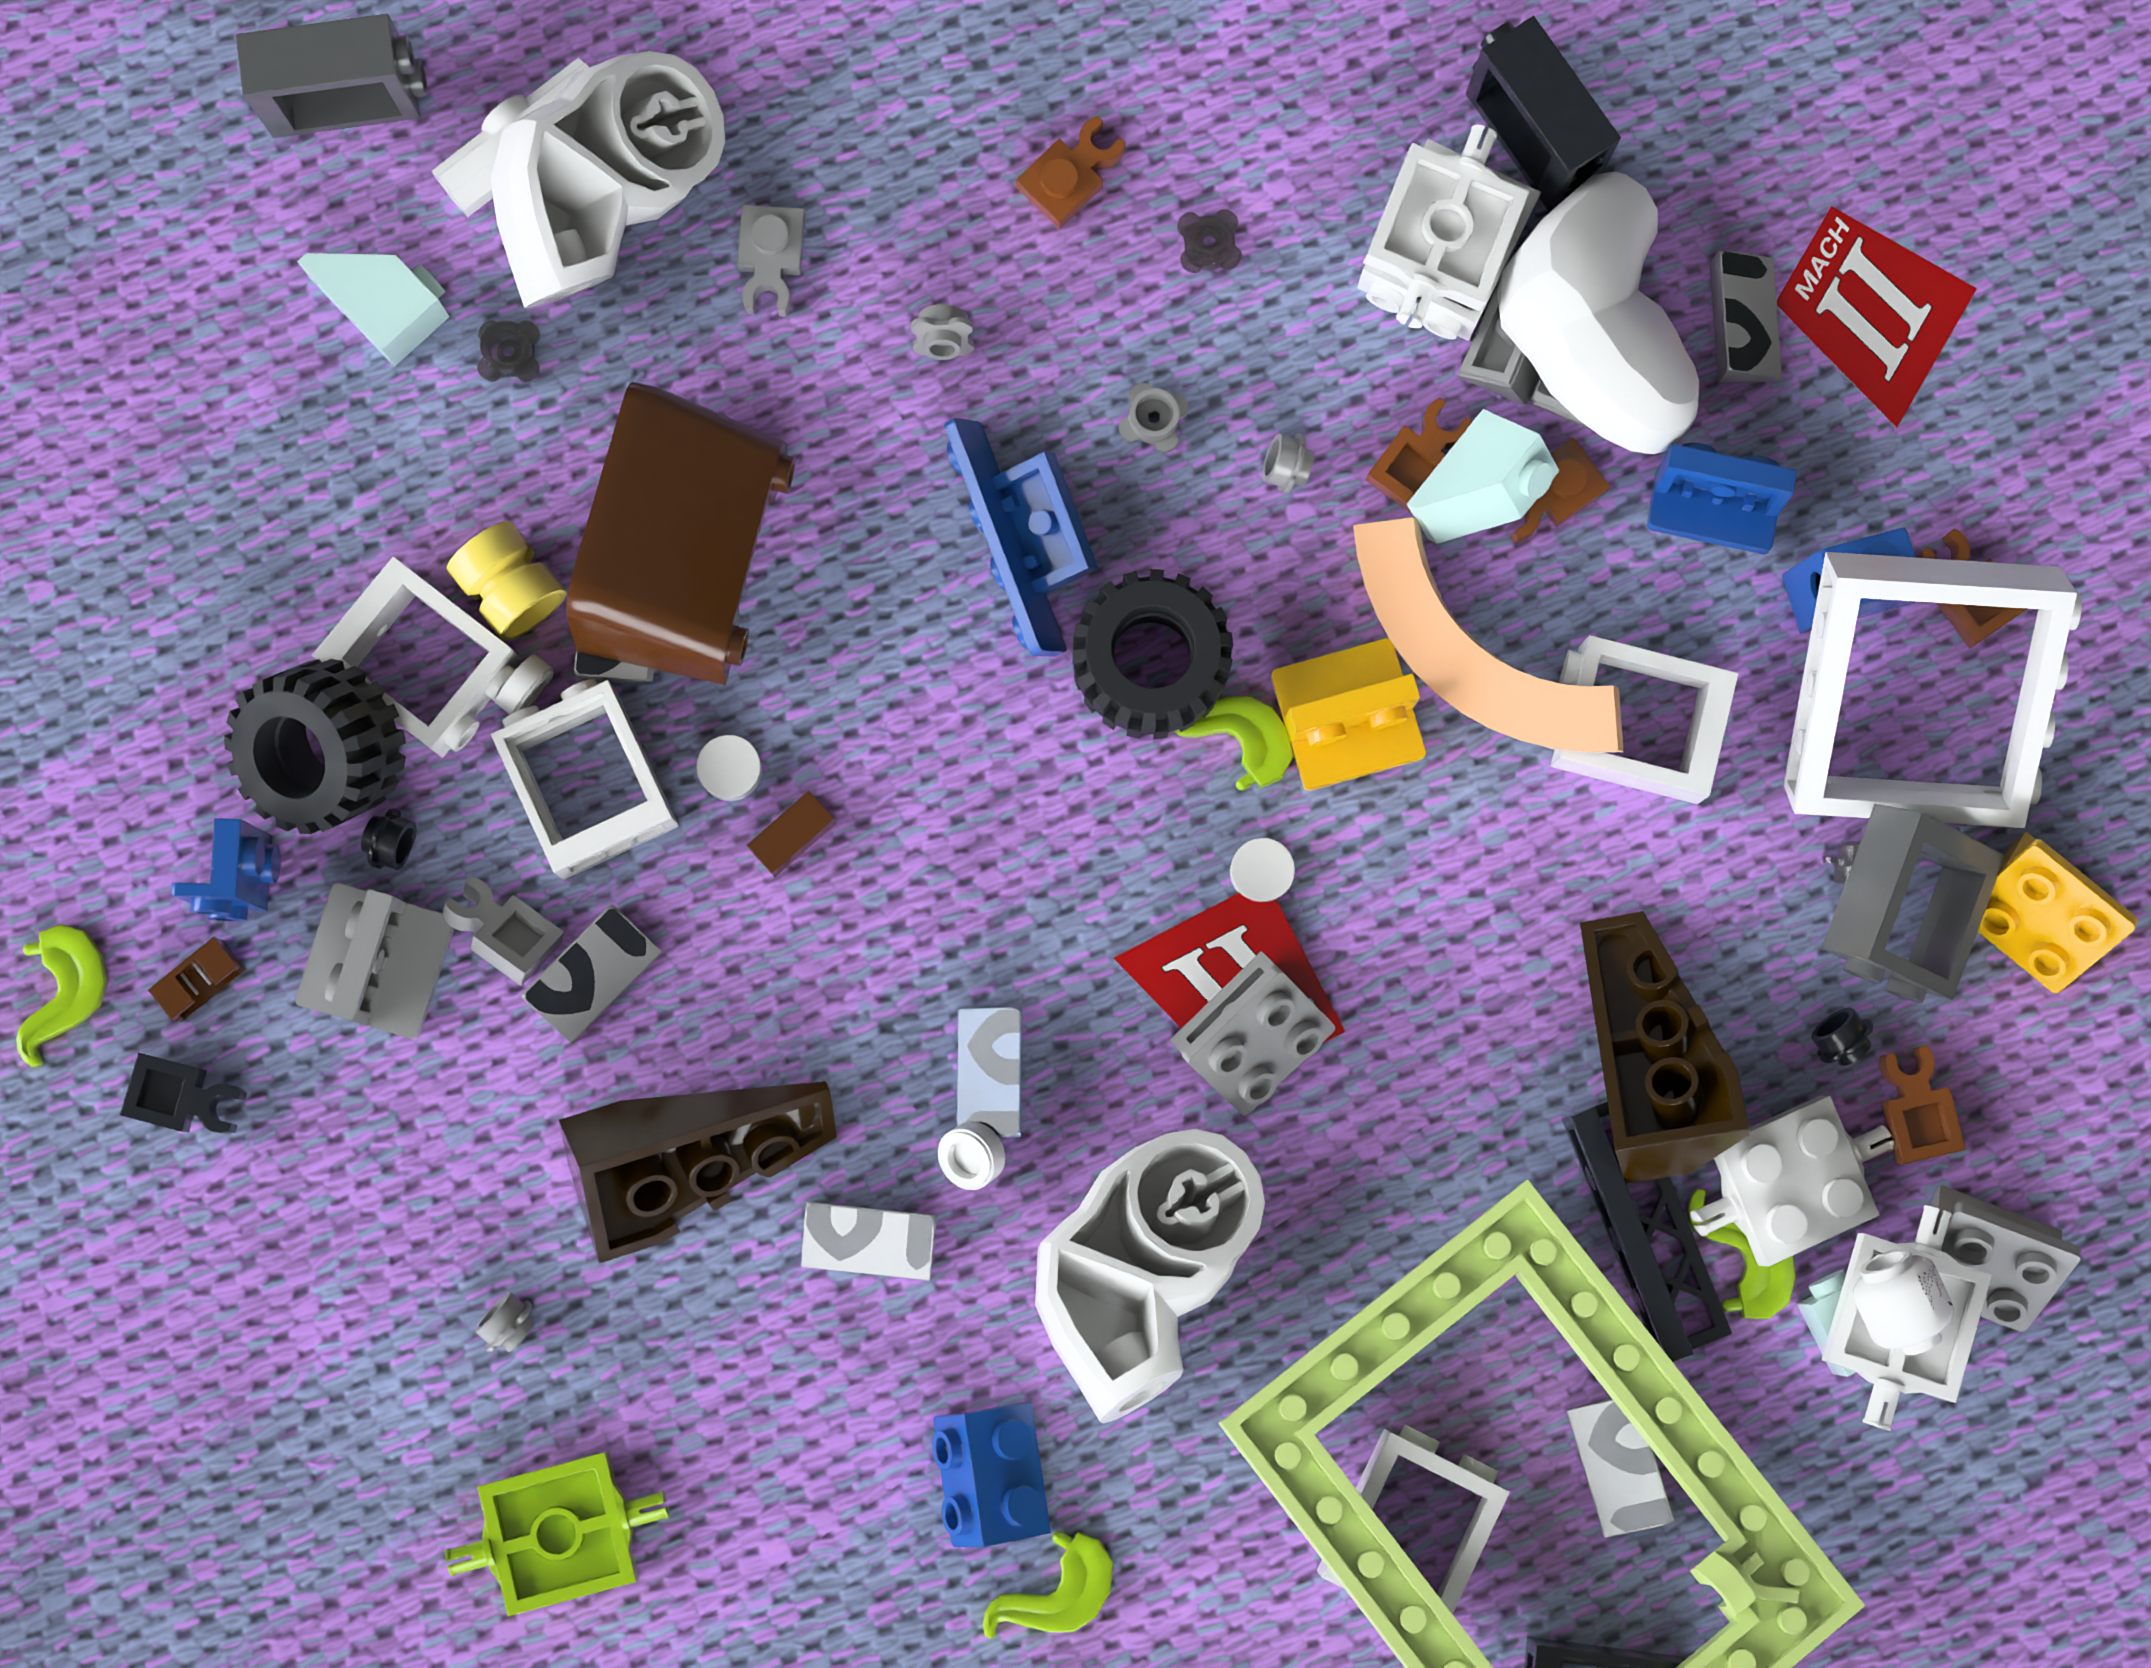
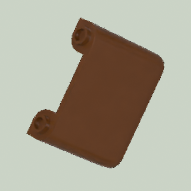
(673, 536)

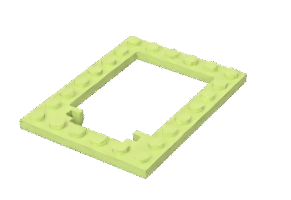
(1769, 1570)

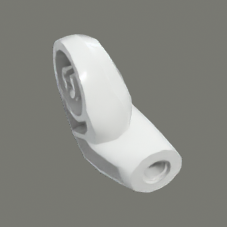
(600, 157)
(1586, 326)
(1138, 1255)

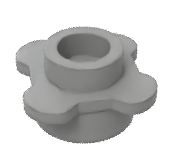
(942, 332)
(1153, 400)

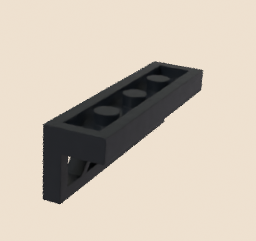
(1633, 1245)

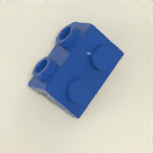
(1719, 497)
(240, 873)
(991, 1475)

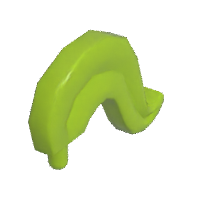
(1258, 730)
(81, 987)
(1761, 1288)
(1076, 1600)

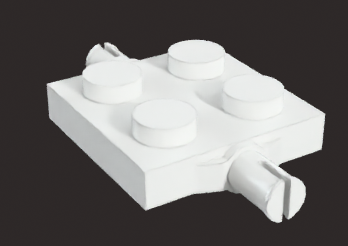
(1446, 226)
(1794, 1181)
(1891, 1370)

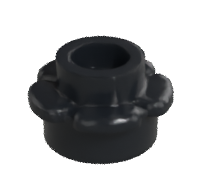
(388, 840)
(1842, 1037)

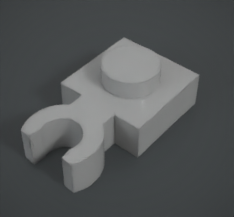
(770, 247)
(507, 936)

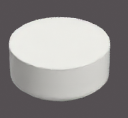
(525, 685)
(729, 767)
(1262, 870)
(971, 1155)

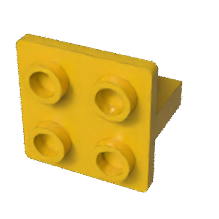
(1349, 714)
(2051, 915)

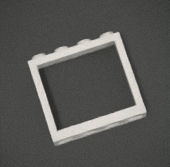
(1858, 576)

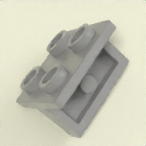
(375, 960)
(1253, 1034)
(2020, 1253)

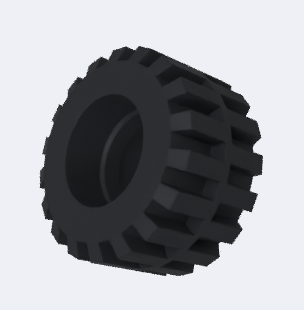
(1152, 601)
(275, 754)

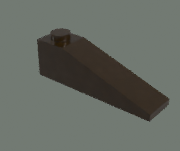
(1664, 1072)
(665, 1156)

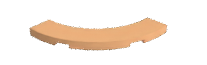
(1461, 668)

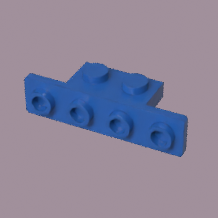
(1029, 530)

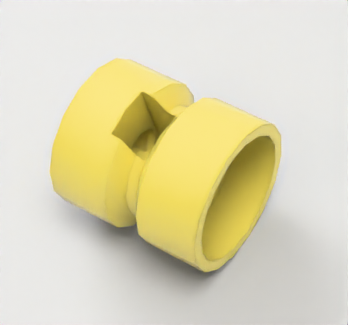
(500, 572)

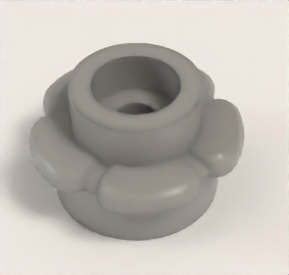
(1287, 462)
(505, 1323)

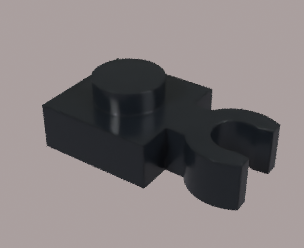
(172, 1094)

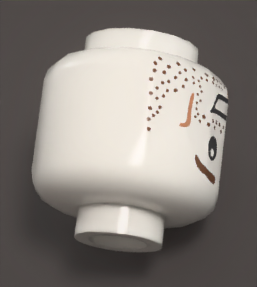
(1903, 1301)

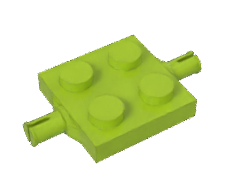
(557, 1533)

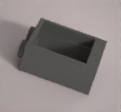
(330, 75)
(1876, 892)

